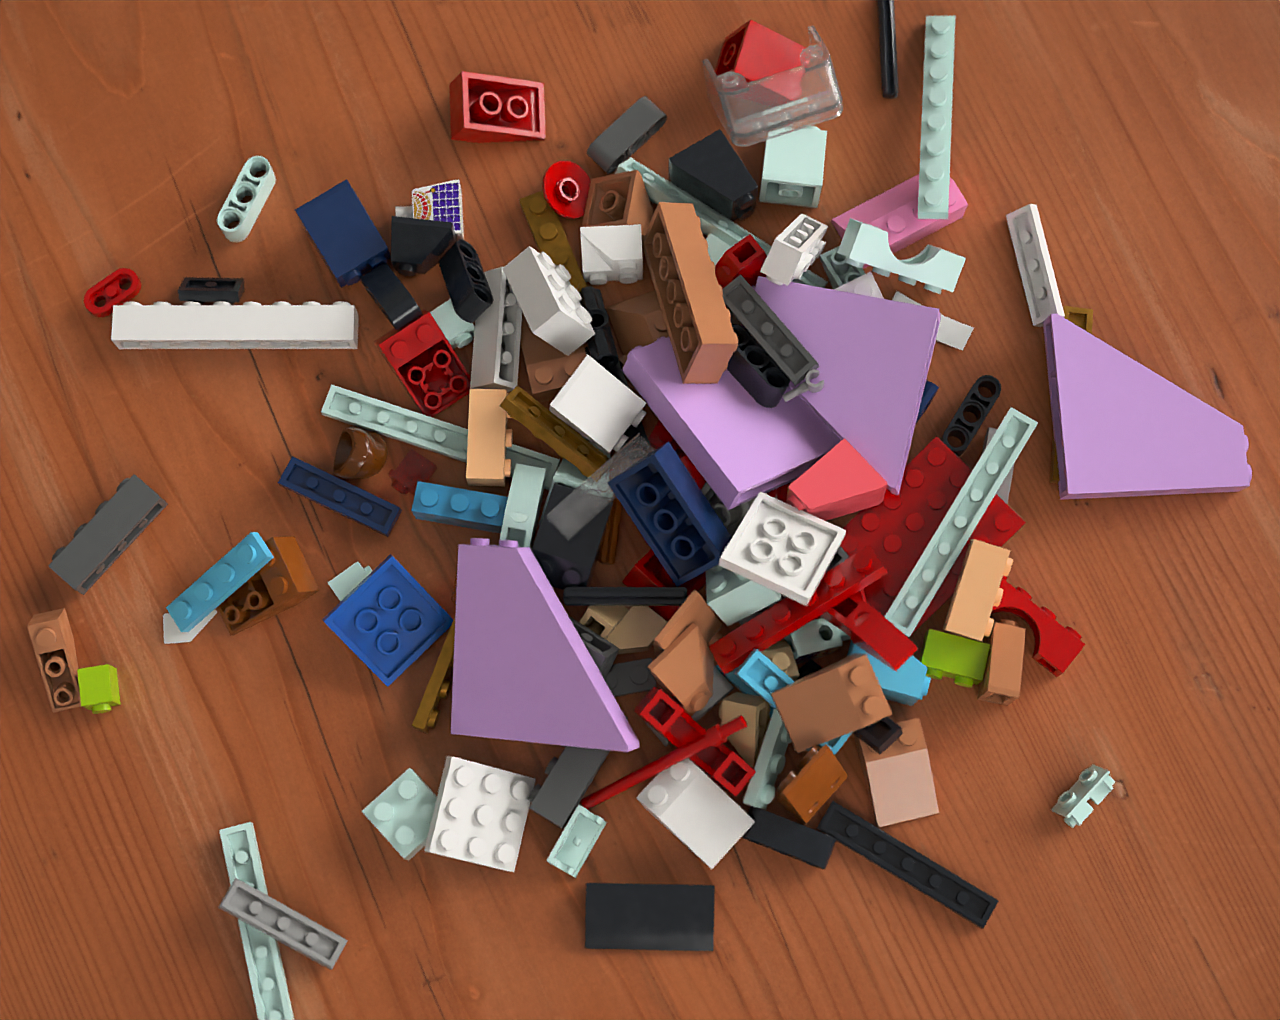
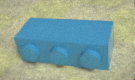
(459, 507)

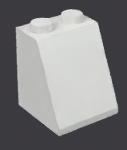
(598, 406)

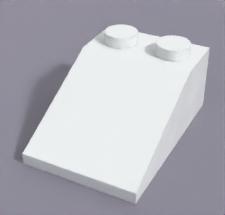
(695, 811)

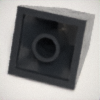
(419, 244)

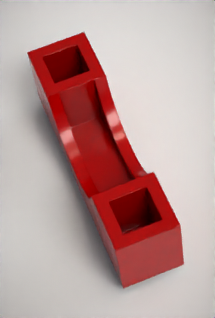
(1054, 644)
(679, 729)

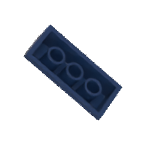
(672, 514)

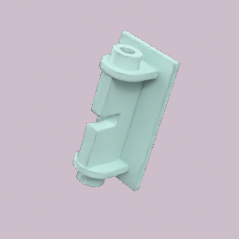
(1093, 784)

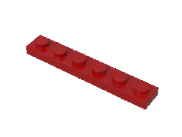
(791, 615)

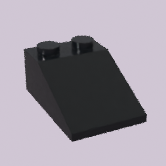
(572, 560)

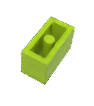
(954, 657)

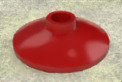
(574, 183)

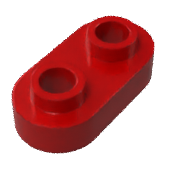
(111, 291)

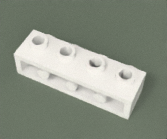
(794, 250)
(497, 338)

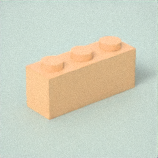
(488, 439)
(978, 590)

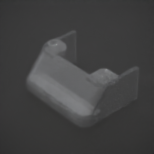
(779, 101)

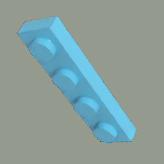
(219, 582)
(766, 678)

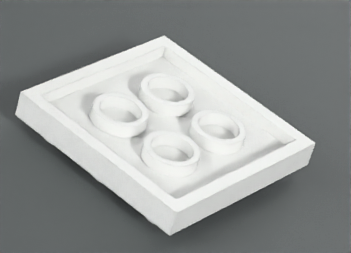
(782, 548)
(479, 814)

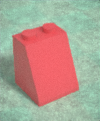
(837, 485)

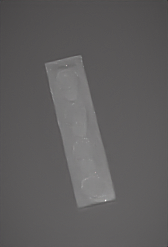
(595, 492)

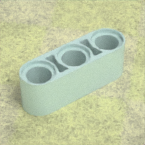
(244, 186)

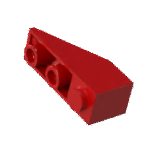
(742, 258)

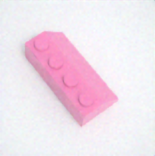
(898, 214)

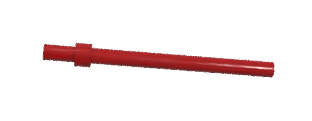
(714, 736)

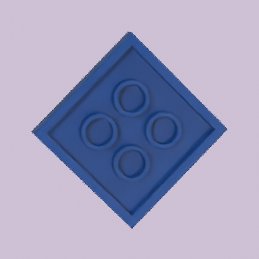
(388, 620)

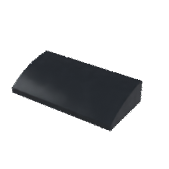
(649, 916)

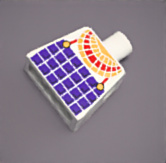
(437, 203)

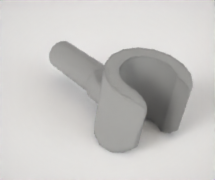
(805, 386)

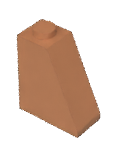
(1004, 664)

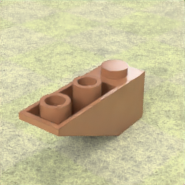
(56, 658)

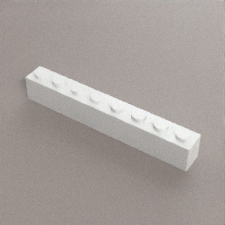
(235, 326)

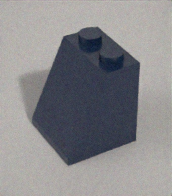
(343, 234)

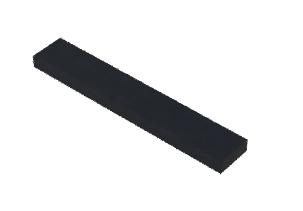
(907, 865)

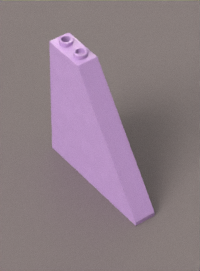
(871, 365)
(1131, 429)
(725, 431)
(522, 660)

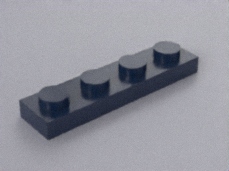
(340, 496)

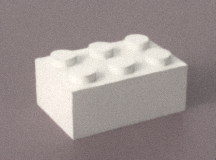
(549, 300)

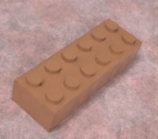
(689, 293)

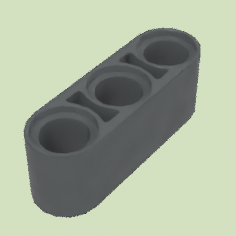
(626, 134)

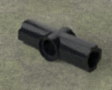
(602, 344)

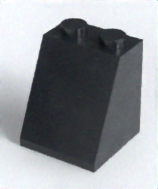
(715, 177)

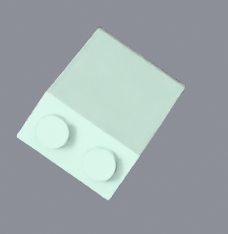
(794, 168)

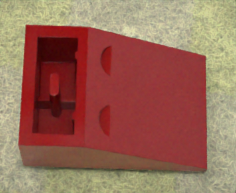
(425, 364)

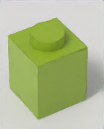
(99, 688)

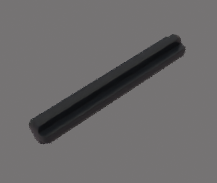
(888, 50)
(624, 596)

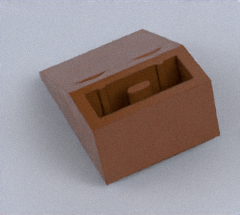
(271, 590)
(810, 788)

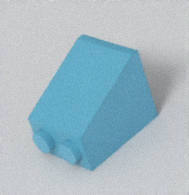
(904, 685)

